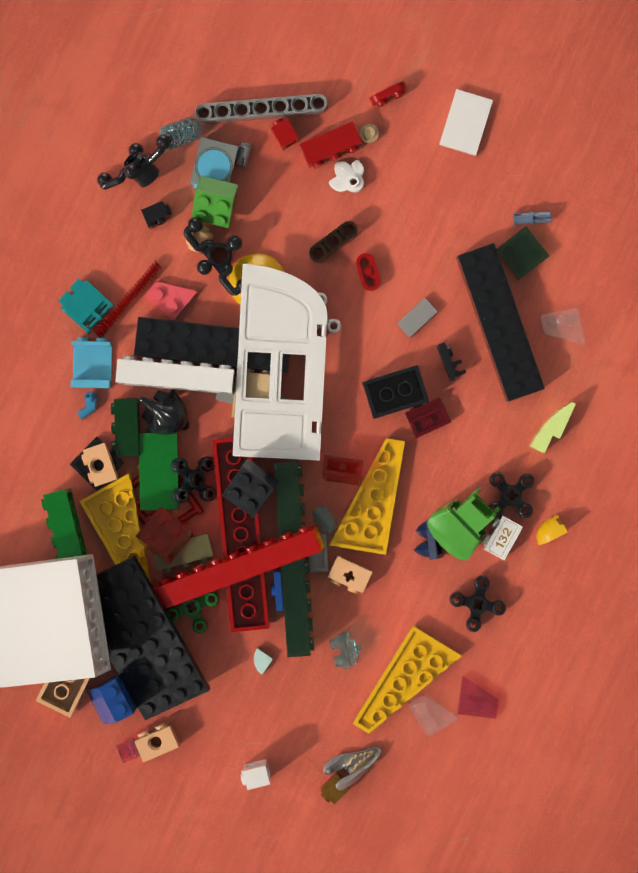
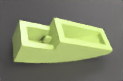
(552, 427)

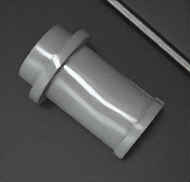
(244, 153)

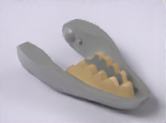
(355, 763)

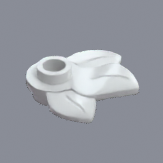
(346, 174)

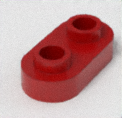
(394, 91)
(368, 272)

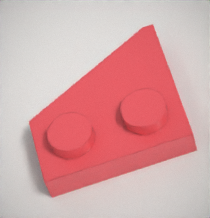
(170, 298)

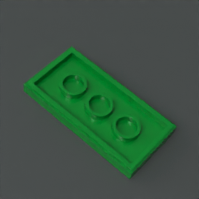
(155, 471)

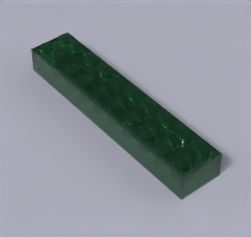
(294, 574)

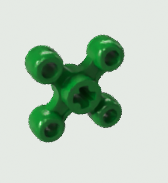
(195, 614)

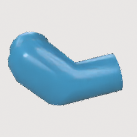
(90, 405)

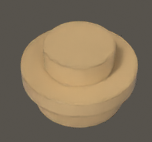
(369, 133)

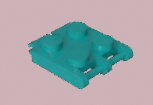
(84, 304)

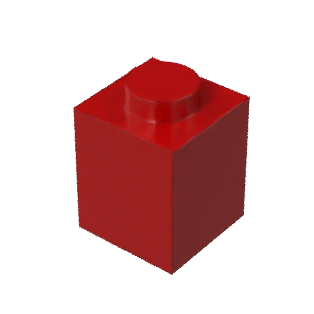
(284, 133)

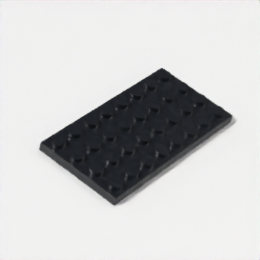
(146, 641)

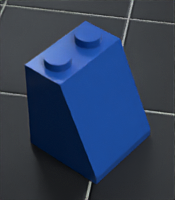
(112, 700)

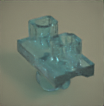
(348, 650)

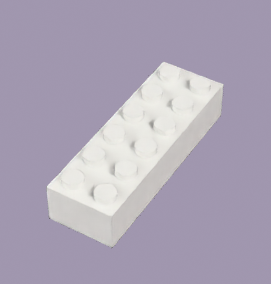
(175, 376)

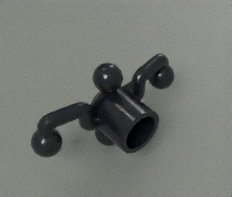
(137, 165)
(205, 266)

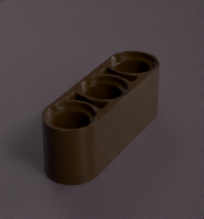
(326, 248)

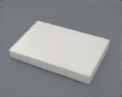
(466, 122)

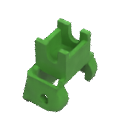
(461, 528)

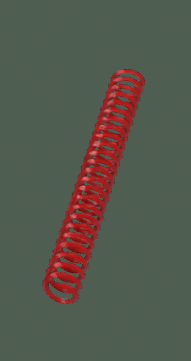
(127, 301)

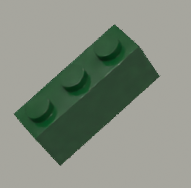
(125, 427)

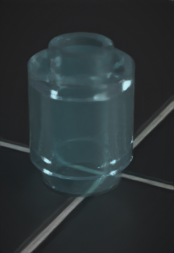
(325, 518)

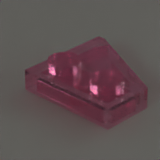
(476, 701)

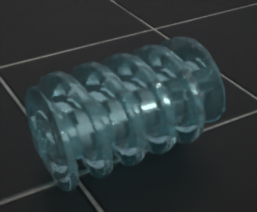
(182, 132)

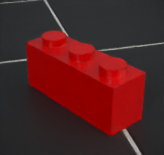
(331, 145)

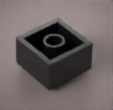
(250, 488)

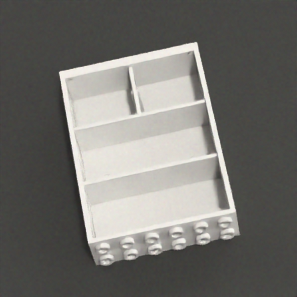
(51, 622)

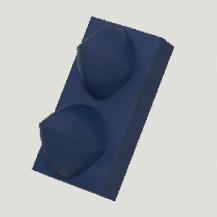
(428, 548)

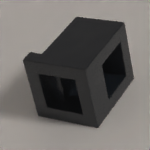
(156, 214)

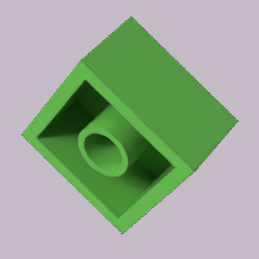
(214, 201)

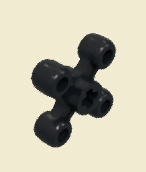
(189, 485)
(517, 489)
(485, 604)

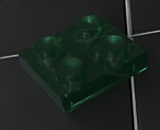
(522, 253)

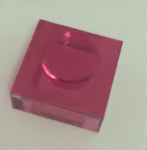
(128, 750)

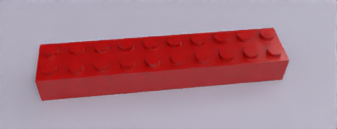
(239, 530)

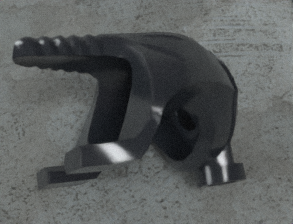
(167, 416)

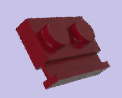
(428, 417)

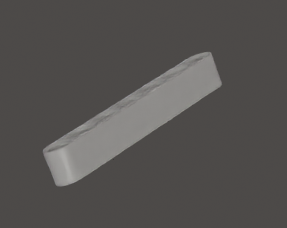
(252, 114)

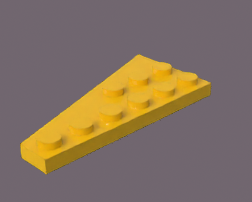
(371, 512)
(117, 521)
(409, 671)

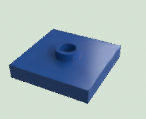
(277, 590)

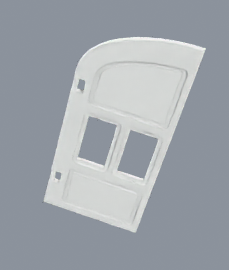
(279, 318)

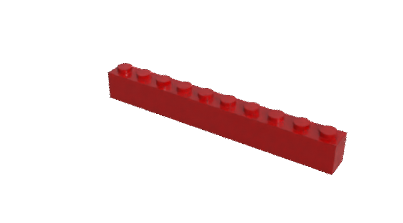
(239, 566)

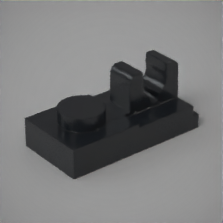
(446, 353)

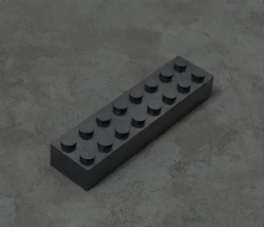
(500, 322)
(196, 344)

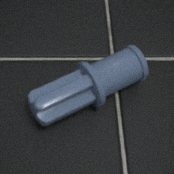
(532, 217)

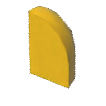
(550, 530)

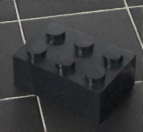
(395, 391)

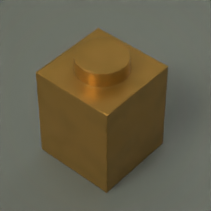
(329, 789)

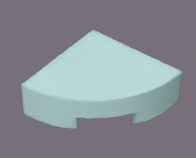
(261, 660)

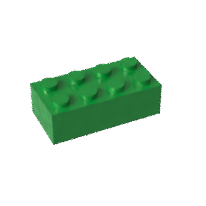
(64, 524)

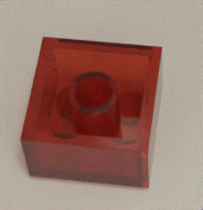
(164, 535)

